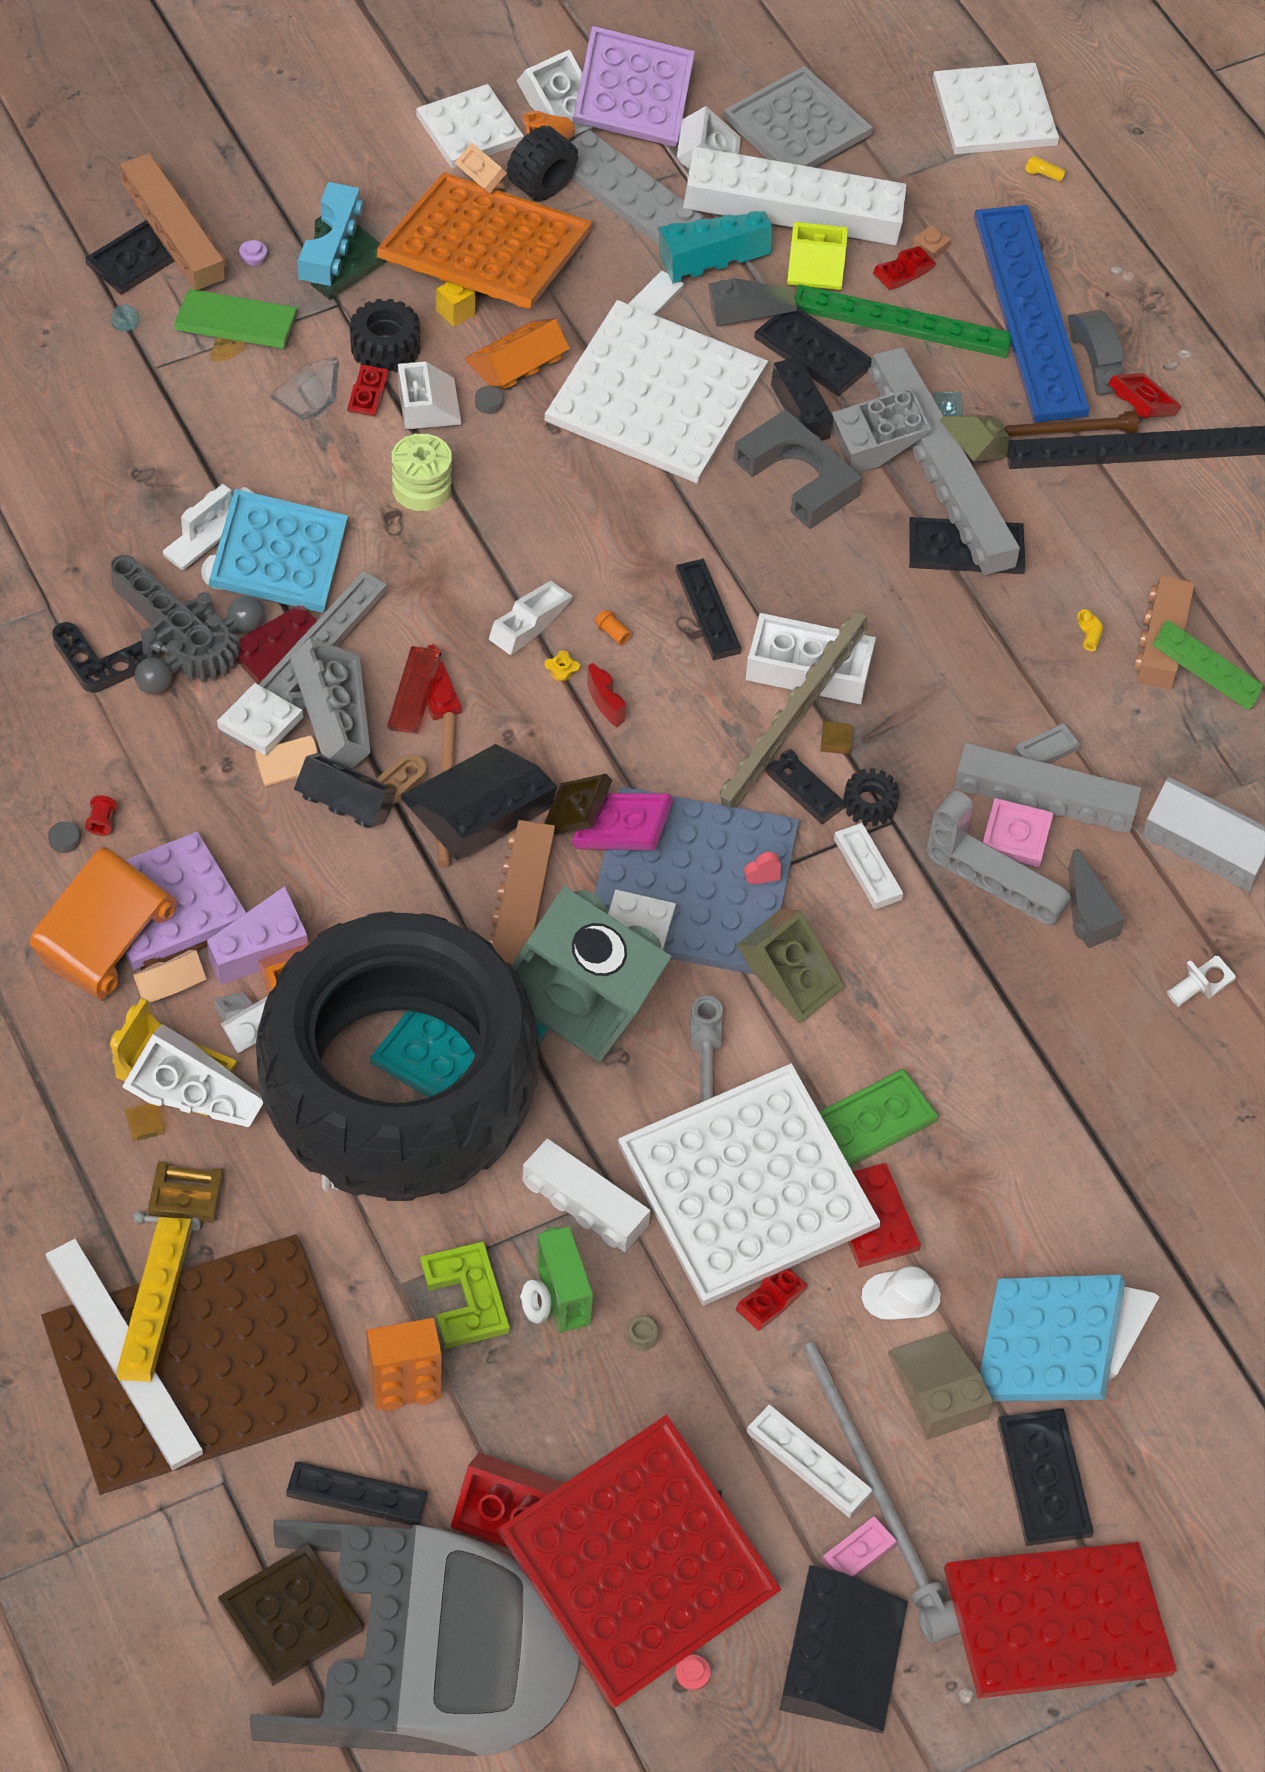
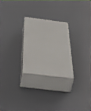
(1049, 745)

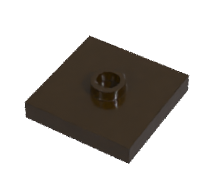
(578, 803)

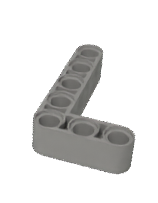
(987, 867)

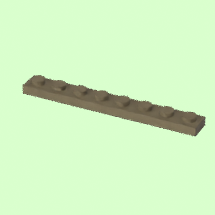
(799, 703)

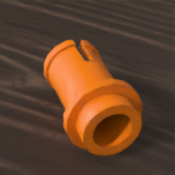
(614, 628)

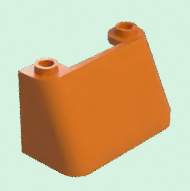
(99, 922)

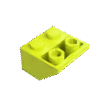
(817, 255)

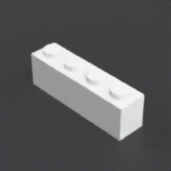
(585, 1195)

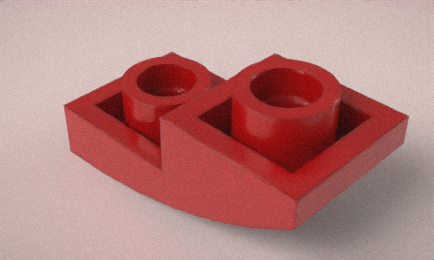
(907, 267)
(368, 390)
(601, 688)
(771, 1298)

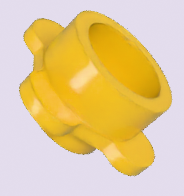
(558, 672)

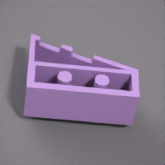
(257, 934)

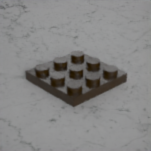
(290, 1614)

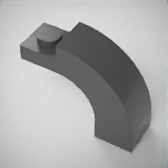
(1102, 344)

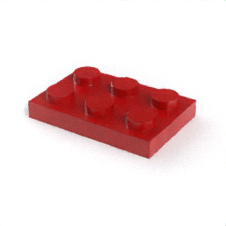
(896, 1232)

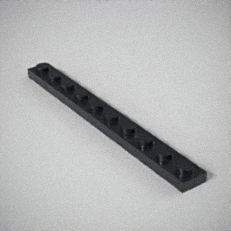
(1136, 447)

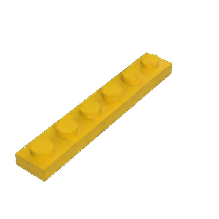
(154, 1300)

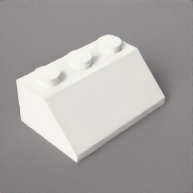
(1133, 1315)

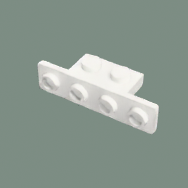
(201, 528)

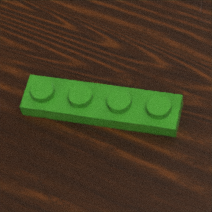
(1207, 664)

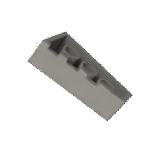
(334, 700)

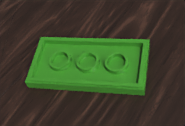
(235, 318)
(878, 1117)

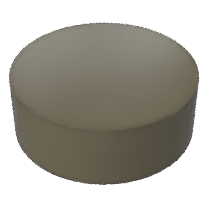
(642, 1333)

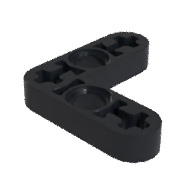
(94, 665)

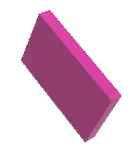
(626, 822)

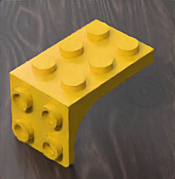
(133, 1037)

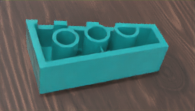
(713, 243)

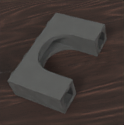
(789, 439)

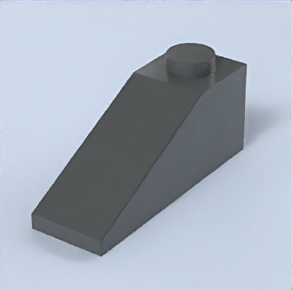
(745, 300)
(1093, 910)

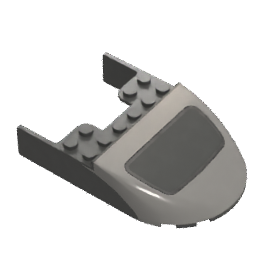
(453, 1647)

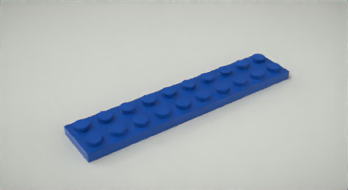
(1031, 314)

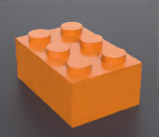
(404, 1364)

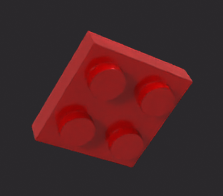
(1144, 395)

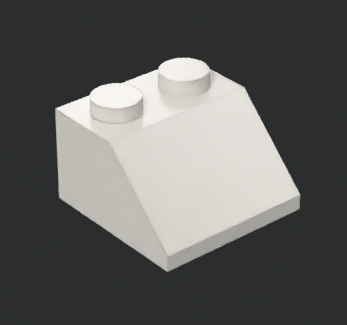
(705, 131)

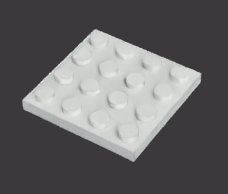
(995, 108)

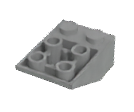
(879, 429)

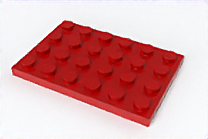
(1059, 1619)

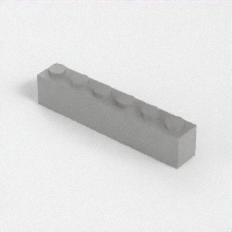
(1047, 787)

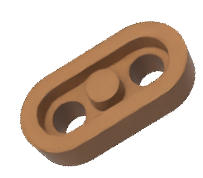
(397, 776)

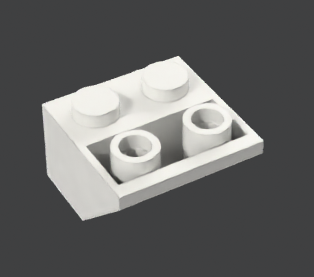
(427, 396)

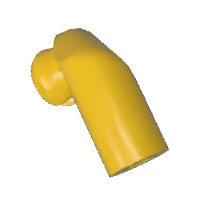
(1038, 165)
(1091, 627)

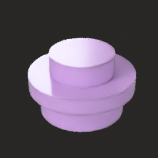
(253, 252)

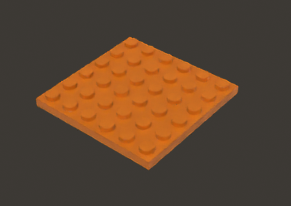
(485, 240)

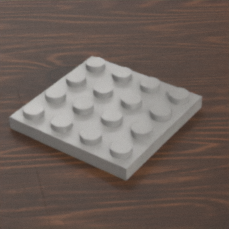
(797, 120)

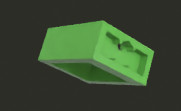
(565, 1277)

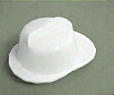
(901, 1294)

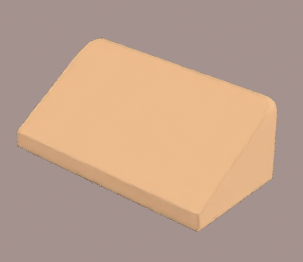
(284, 760)

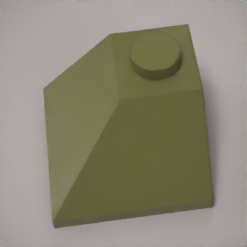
(978, 435)

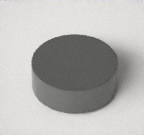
(489, 399)
(64, 837)

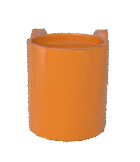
(536, 119)

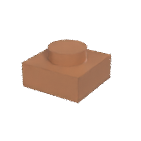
(932, 241)

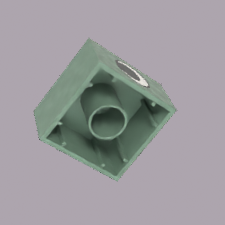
(587, 971)

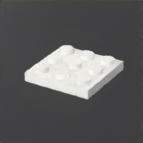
(469, 118)

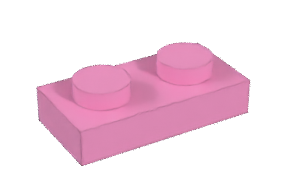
(860, 1549)

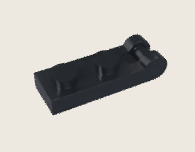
(805, 787)

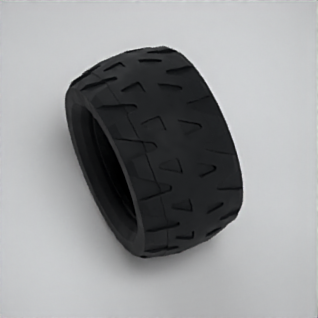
(397, 966)

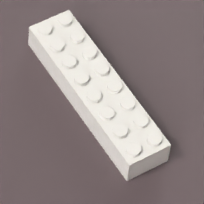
(794, 193)

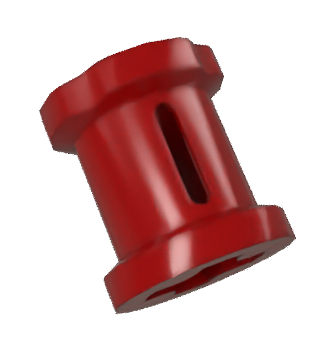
(101, 814)

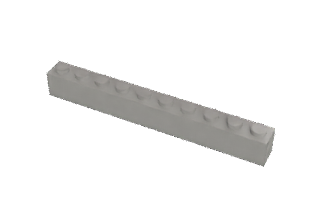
(950, 470)

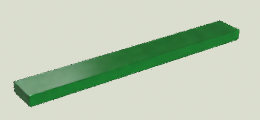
(903, 321)

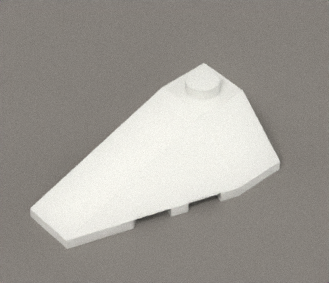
(185, 1077)

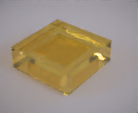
(144, 1122)

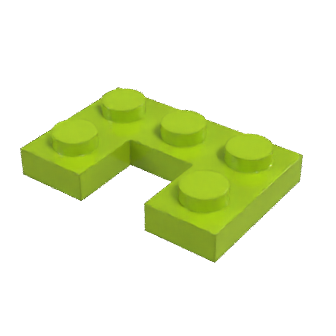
(484, 1311)

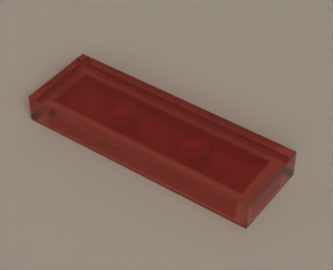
(414, 689)

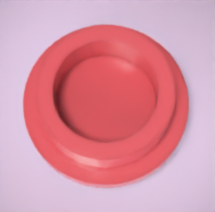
(693, 1672)

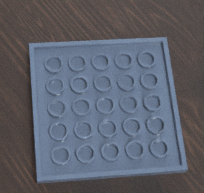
(702, 871)

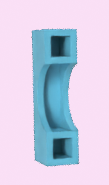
(322, 256)

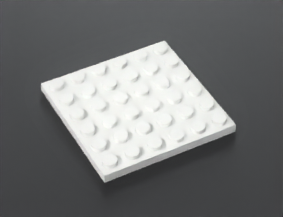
(656, 391)
(748, 1184)

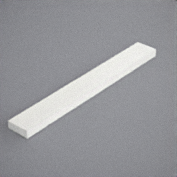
(109, 1333)

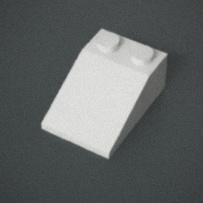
(554, 87)

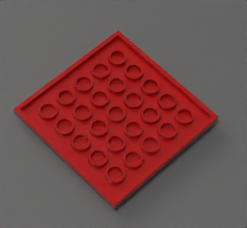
(638, 1560)

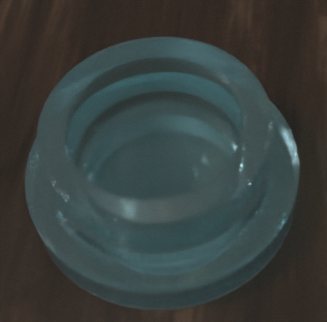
(124, 318)

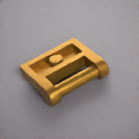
(185, 1200)

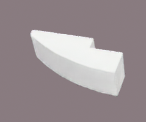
(529, 617)

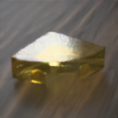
(224, 348)

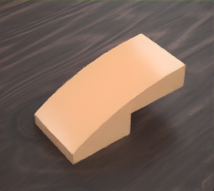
(170, 977)

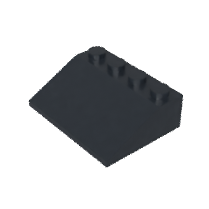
(481, 799)
(844, 1651)

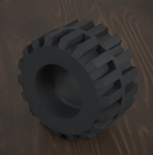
(542, 163)
(389, 320)

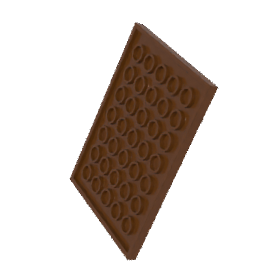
(238, 1357)

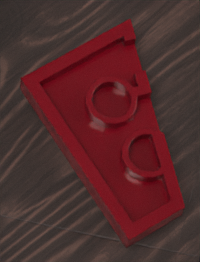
(271, 642)

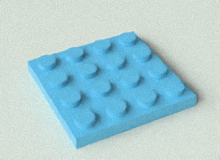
(278, 550)
(1052, 1337)

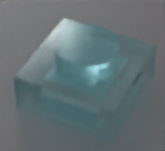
(949, 403)

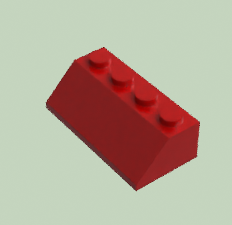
(495, 1494)

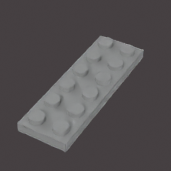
(627, 188)

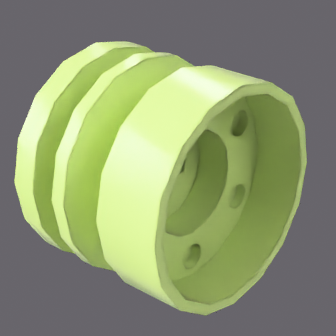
(421, 472)

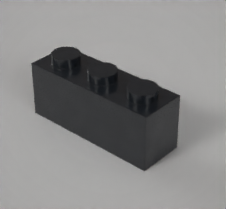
(801, 397)
(344, 790)

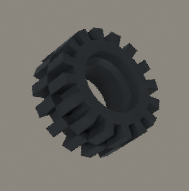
(871, 783)

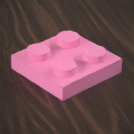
(1018, 831)

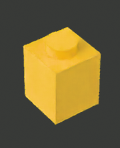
(455, 303)

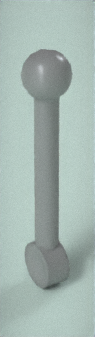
(139, 1217)

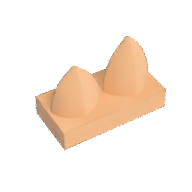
(482, 168)

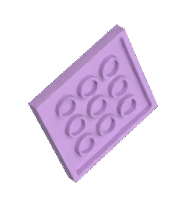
(633, 86)
(202, 895)

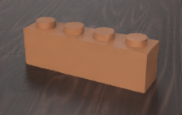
(1172, 603)

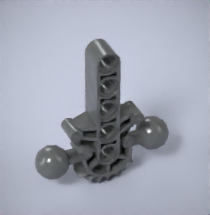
(180, 629)

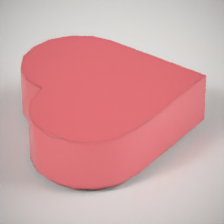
(764, 869)

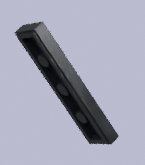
(708, 609)
(357, 1494)

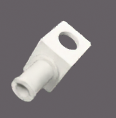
(1197, 981)

